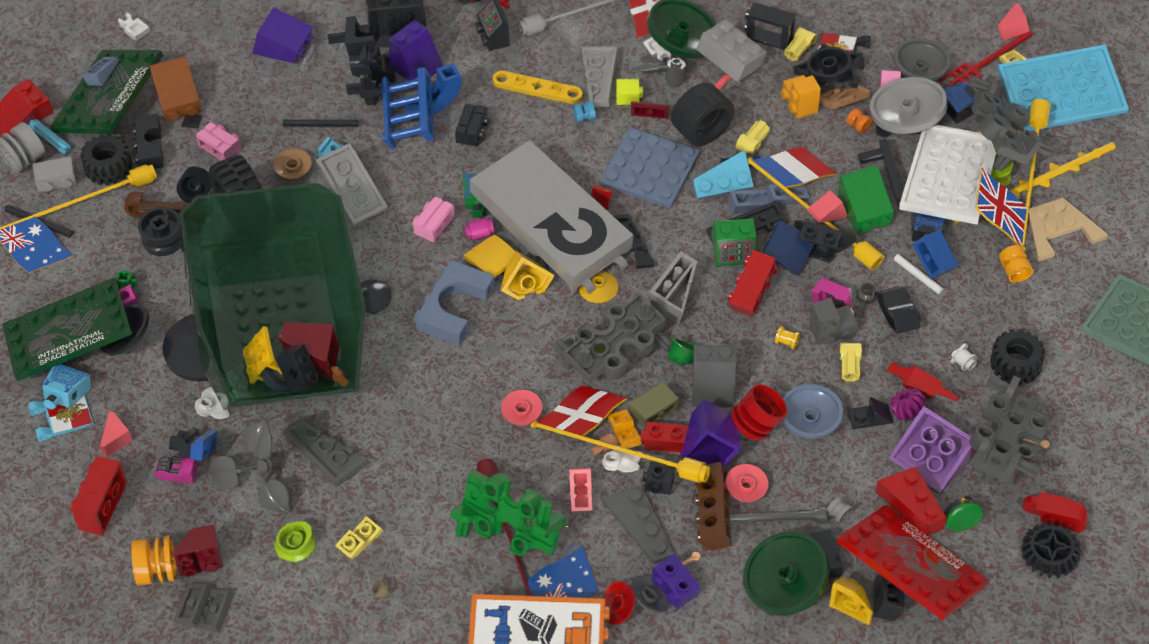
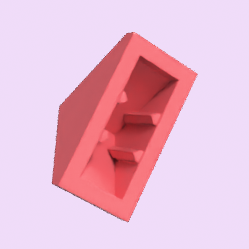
(1013, 23)
(828, 208)
(114, 435)
(580, 489)

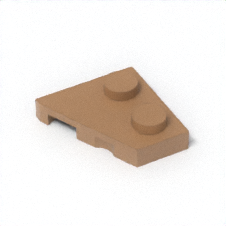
(843, 96)

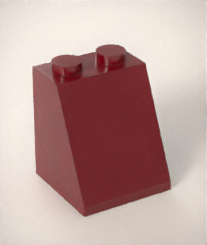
(319, 341)

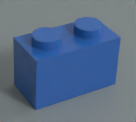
(935, 254)

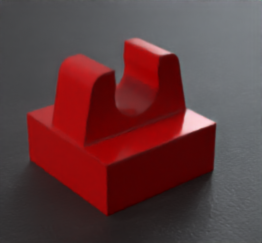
(602, 196)

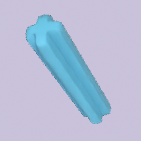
(50, 137)

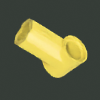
(801, 42)
(752, 139)
(850, 360)

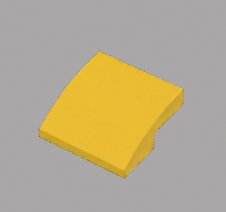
(490, 255)

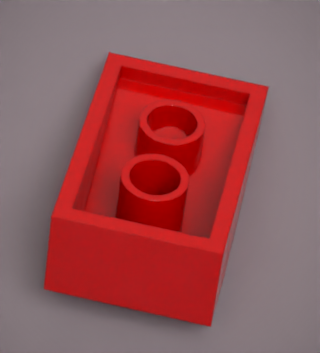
(23, 104)

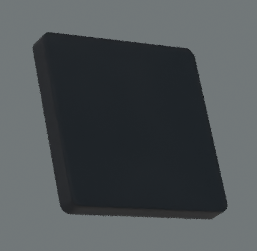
(192, 121)

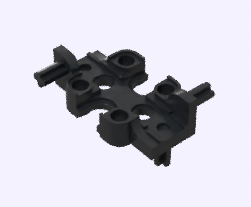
(364, 60)

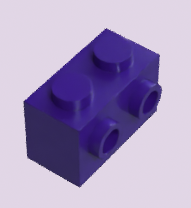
(675, 581)

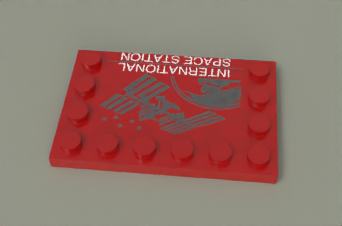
(913, 562)

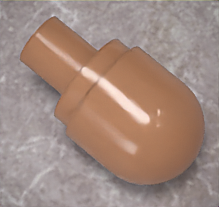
(608, 438)

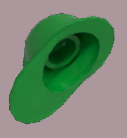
(681, 351)

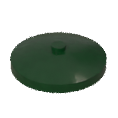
(678, 26)
(786, 573)

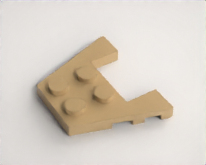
(1058, 219)

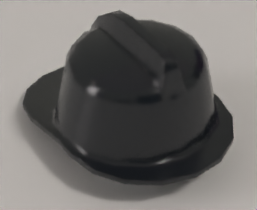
(193, 183)

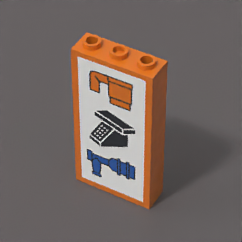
(537, 620)

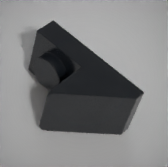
(874, 414)

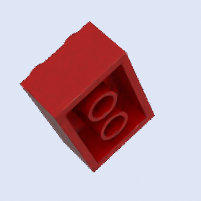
(98, 495)

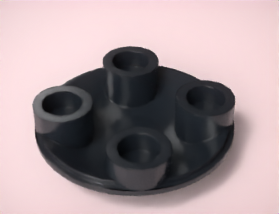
(376, 295)

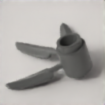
(674, 70)

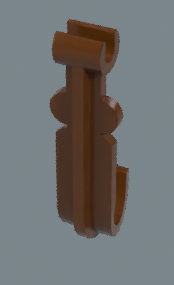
(136, 208)

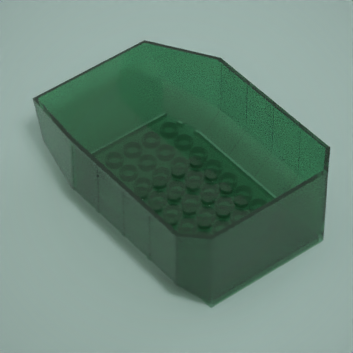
(266, 263)

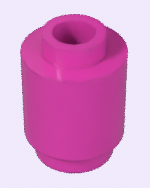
(479, 228)

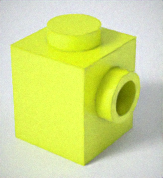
(628, 91)

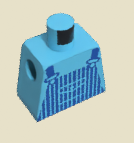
(65, 386)

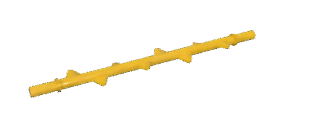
(1055, 170)

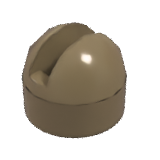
(380, 588)

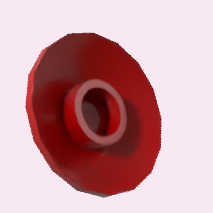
(621, 600)

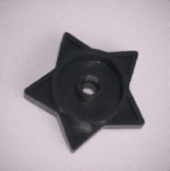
(831, 68)

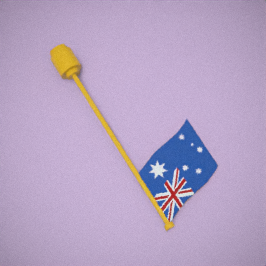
(35, 245)

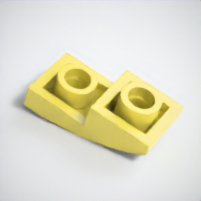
(357, 540)

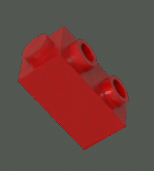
(664, 437)

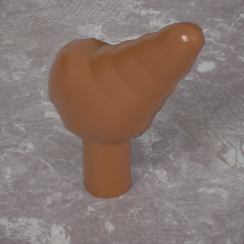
(339, 376)

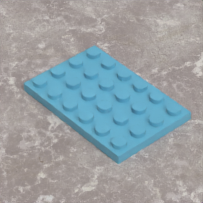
(1075, 82)

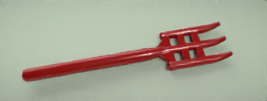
(973, 69)

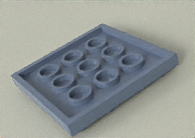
(650, 167)

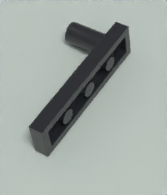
(883, 153)

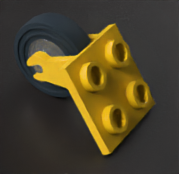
(262, 364)

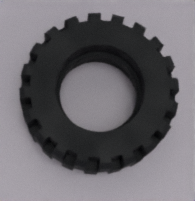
(233, 175)

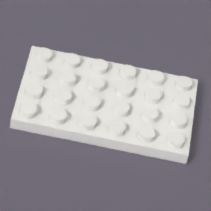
(947, 173)

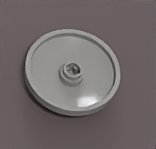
(908, 105)

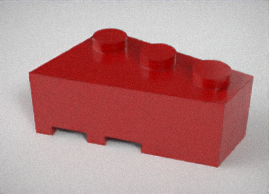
(752, 283)
(913, 500)

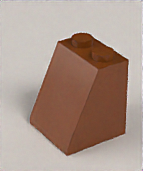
(175, 89)

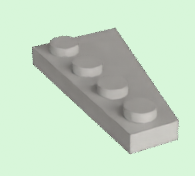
(600, 73)

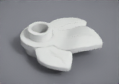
(210, 406)
(621, 461)

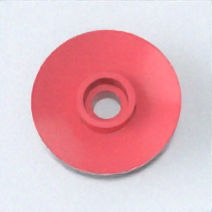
(518, 401)
(747, 475)

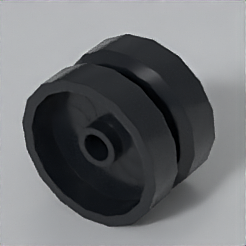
(160, 231)

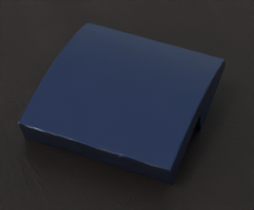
(787, 248)

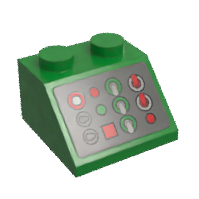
(733, 241)

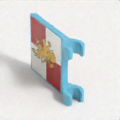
(61, 418)

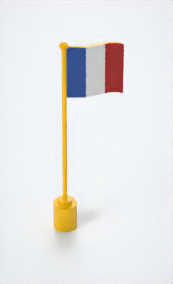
(798, 168)

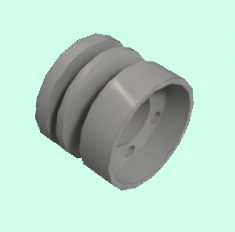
(20, 146)

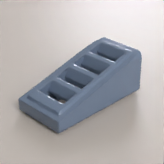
(100, 71)

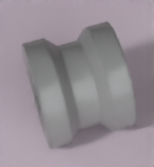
(839, 510)

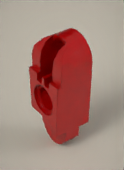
(1057, 510)

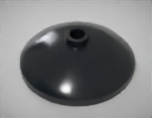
(139, 323)

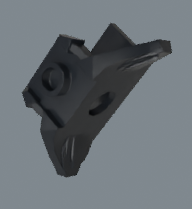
(825, 240)

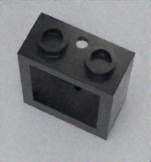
(773, 17)

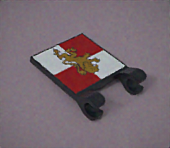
(845, 42)

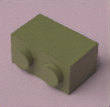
(654, 404)

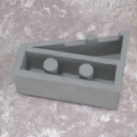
(673, 287)

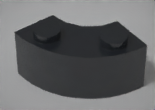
(898, 309)

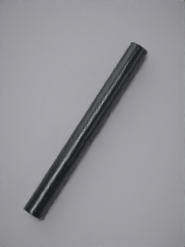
(320, 123)
(52, 226)

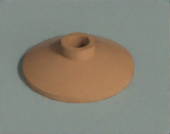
(292, 158)

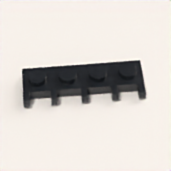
(763, 217)

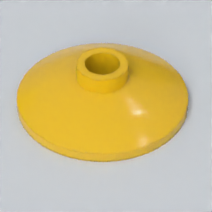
(604, 291)

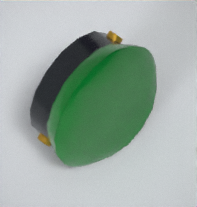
(963, 514)

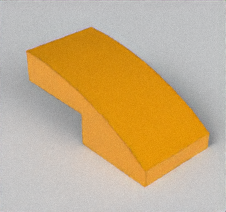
(624, 429)

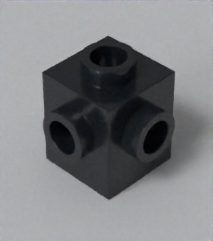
(659, 478)

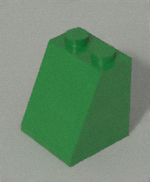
(865, 199)

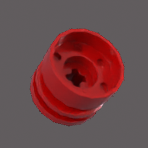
(759, 412)

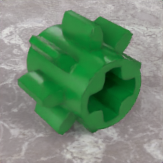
(124, 279)

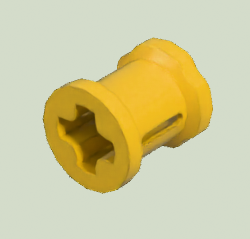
(787, 337)

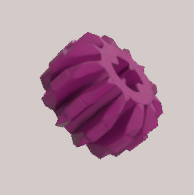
(907, 404)

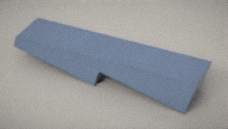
(748, 200)

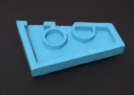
(726, 177)

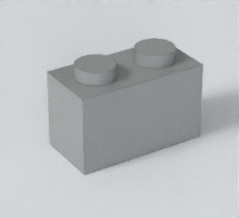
(54, 174)

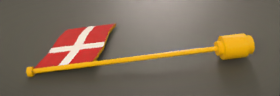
(587, 409)

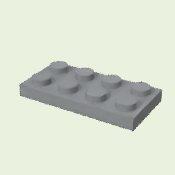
(351, 180)

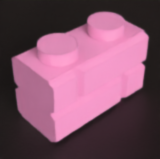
(218, 142)
(433, 219)

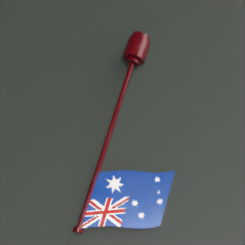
(563, 578)

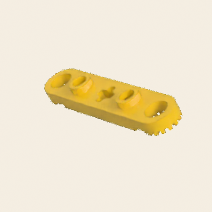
(548, 89)

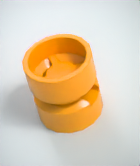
(1015, 263)

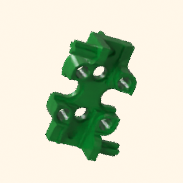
(488, 519)

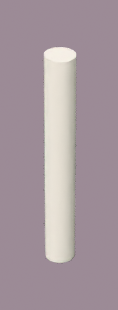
(918, 274)

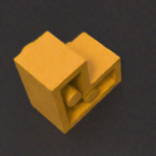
(802, 95)

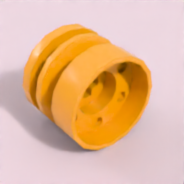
(152, 561)

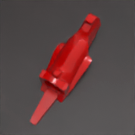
(917, 378)

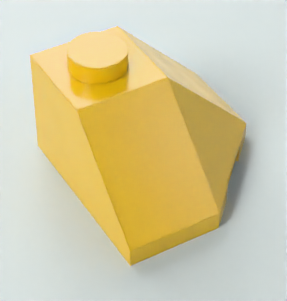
(524, 277)
(851, 599)

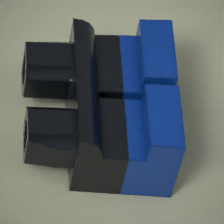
(194, 445)

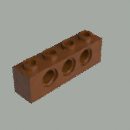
(720, 534)

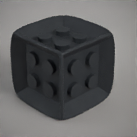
(391, 16)

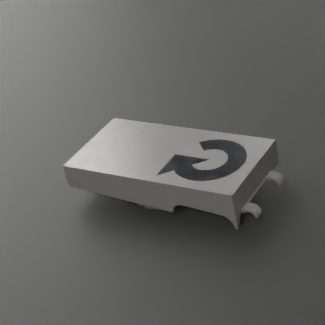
(552, 215)

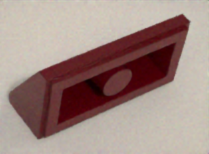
(650, 110)

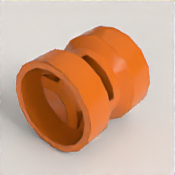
(859, 121)

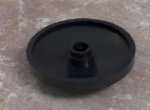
(181, 351)

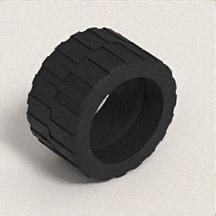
(702, 114)

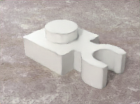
(135, 29)
(656, 50)

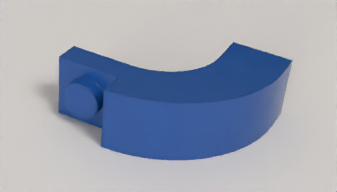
(444, 89)

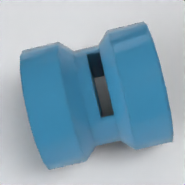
(584, 111)

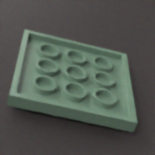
(1122, 319)

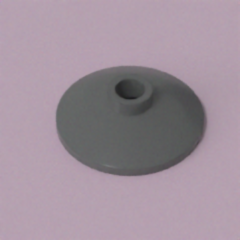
(649, 595)

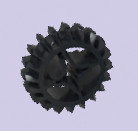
(1040, 555)

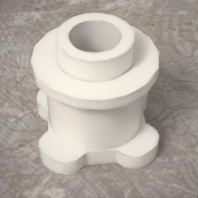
(964, 358)

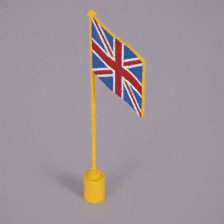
(1001, 205)

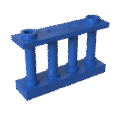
(424, 112)

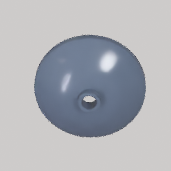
(813, 402)

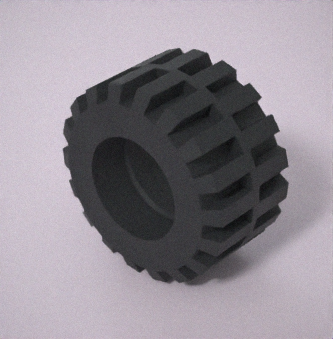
(110, 169)
(1019, 343)

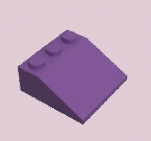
(934, 448)

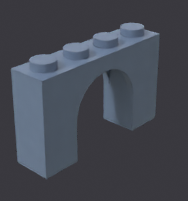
(454, 279)

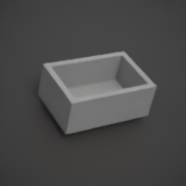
(731, 50)

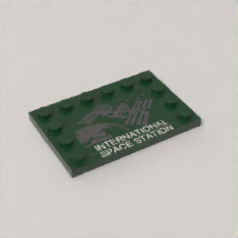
(101, 108)
(66, 329)

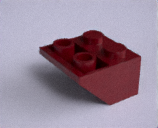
(198, 552)

